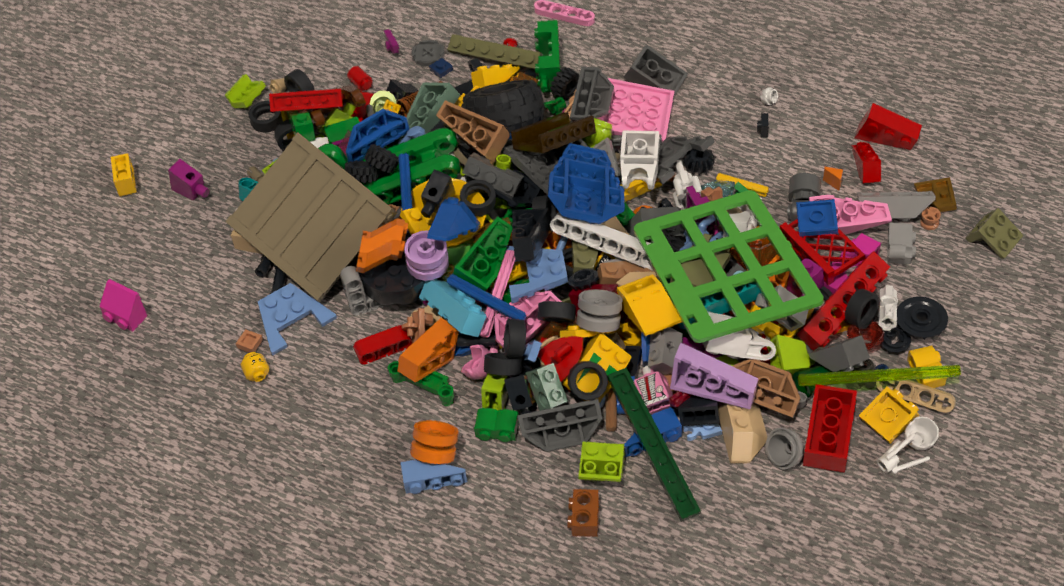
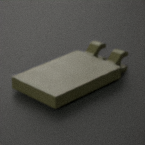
(697, 270)

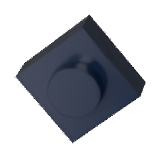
(441, 68)

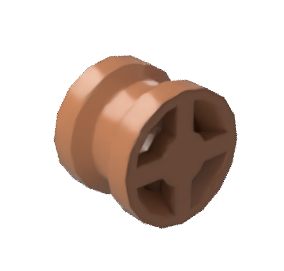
(930, 218)

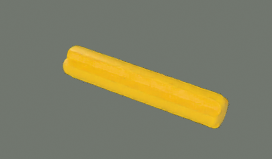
(760, 189)

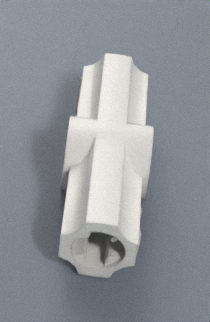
(887, 308)

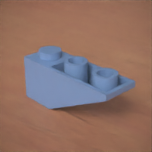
(425, 476)

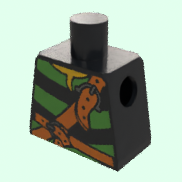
(517, 386)

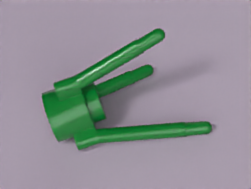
(556, 106)

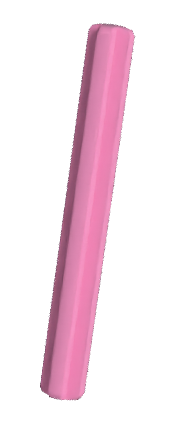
(498, 291)

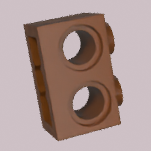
(587, 513)

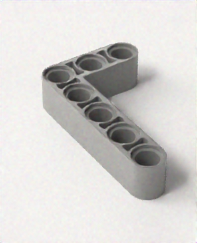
(355, 294)

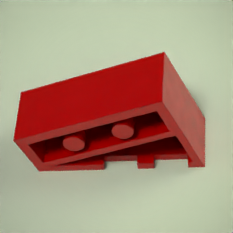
(887, 128)

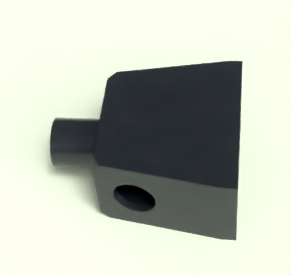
(435, 192)
(698, 411)

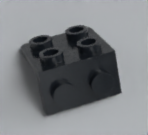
(524, 195)

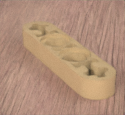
(914, 396)

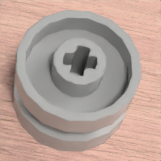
(599, 310)

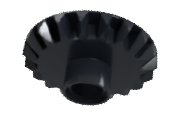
(922, 317)

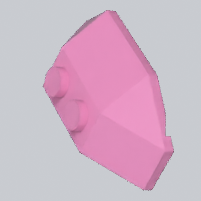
(530, 307)

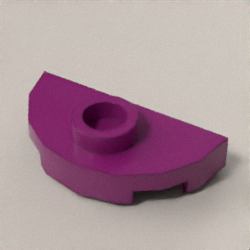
(391, 43)

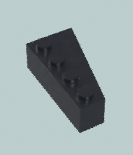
(529, 232)

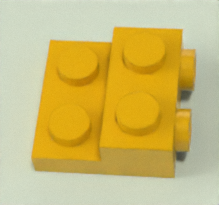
(889, 414)

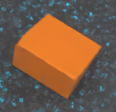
(833, 177)

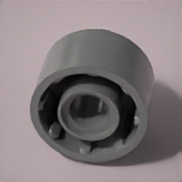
(804, 186)

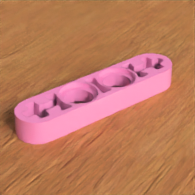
(582, 17)

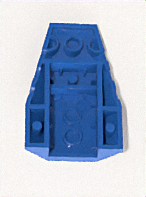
(585, 185)

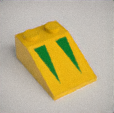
(607, 355)

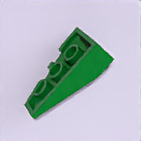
(484, 259)

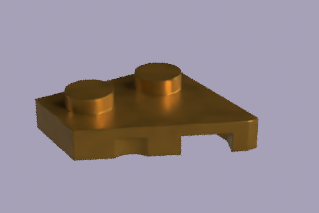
(943, 193)

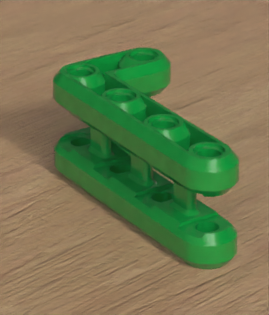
(425, 154)

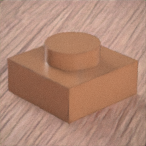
(249, 341)

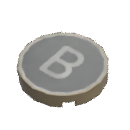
(462, 154)

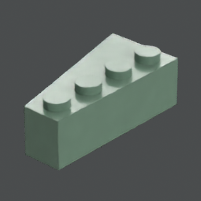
(428, 103)

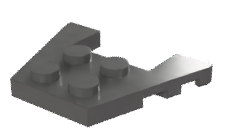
(677, 148)

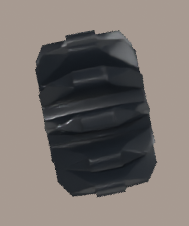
(699, 161)

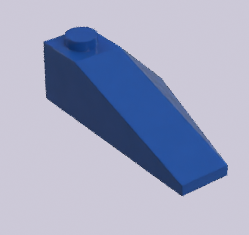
(451, 220)

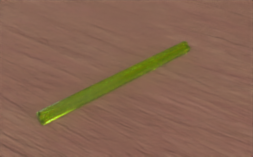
(879, 375)

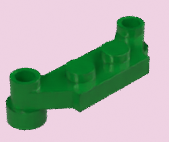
(434, 383)

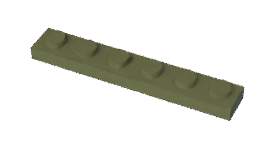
(493, 51)

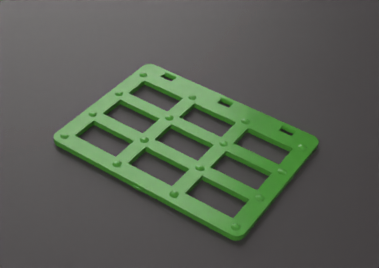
(687, 298)

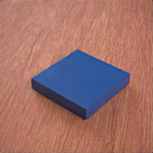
(817, 217)

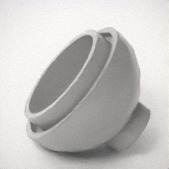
(784, 448)

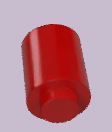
(359, 78)

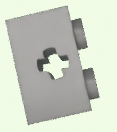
(663, 350)

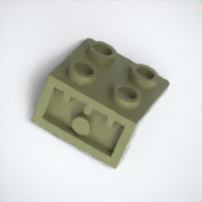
(996, 232)

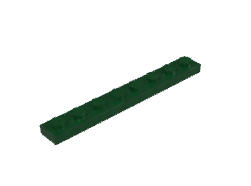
(654, 445)

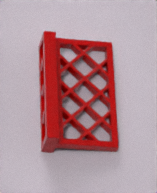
(306, 100)
(806, 250)

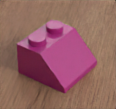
(122, 306)

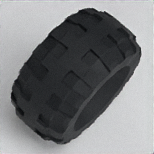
(508, 103)

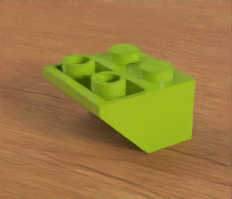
(601, 461)

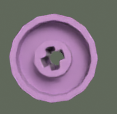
(426, 257)

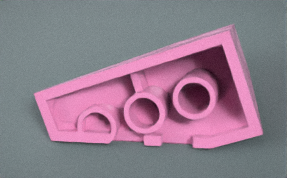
(857, 215)

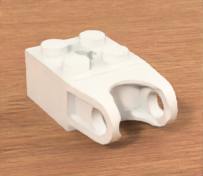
(639, 157)
(739, 344)

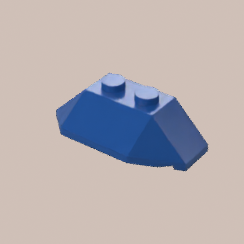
(377, 129)

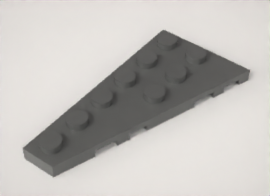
(533, 164)

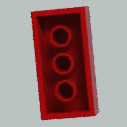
(830, 428)

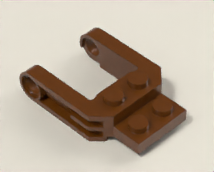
(352, 96)

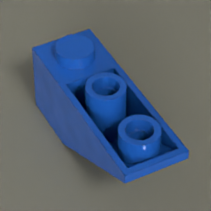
(668, 426)

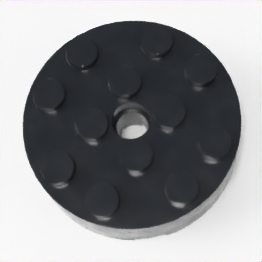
(392, 282)

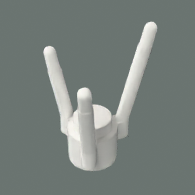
(889, 461)

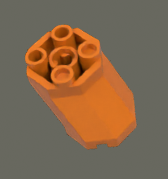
(381, 245)

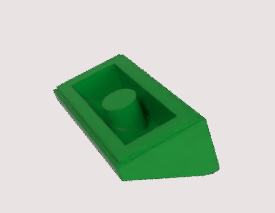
(338, 130)

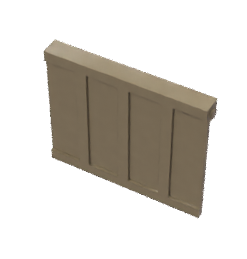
(309, 216)

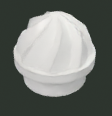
(769, 96)

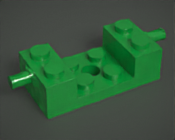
(548, 45)

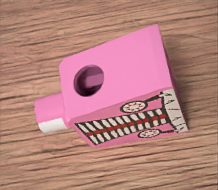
(654, 390)

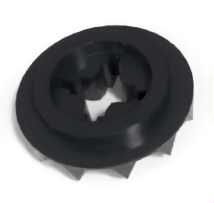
(583, 279)
(903, 343)

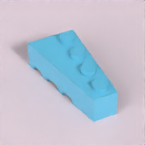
(455, 306)

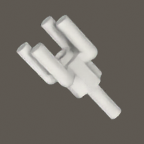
(681, 181)

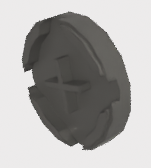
(427, 52)

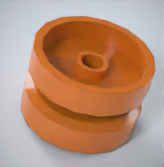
(434, 442)

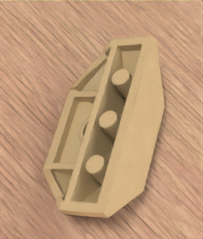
(742, 431)

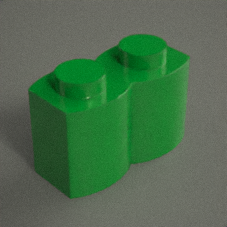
(496, 424)

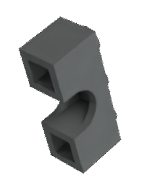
(502, 180)

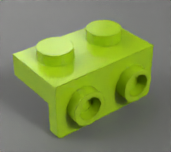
(244, 92)

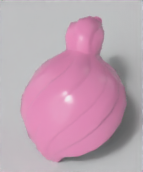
(475, 368)

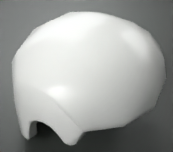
(925, 430)

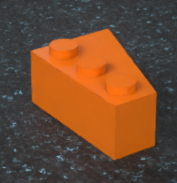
(429, 351)

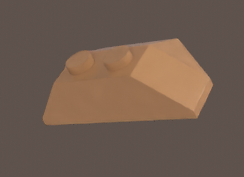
(774, 387)

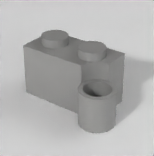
(900, 243)
(790, 322)

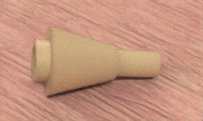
(277, 85)

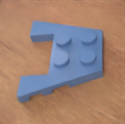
(543, 272)
(287, 307)

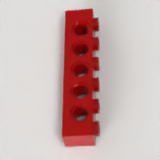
(811, 332)

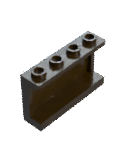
(552, 133)

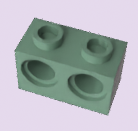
(546, 387)

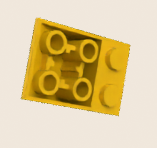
(648, 305)

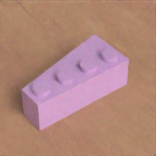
(711, 378)

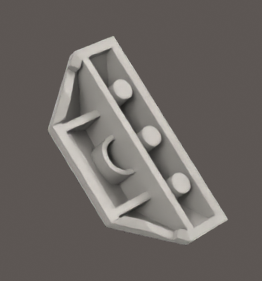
(901, 204)

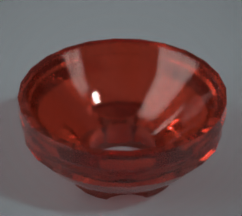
(872, 333)

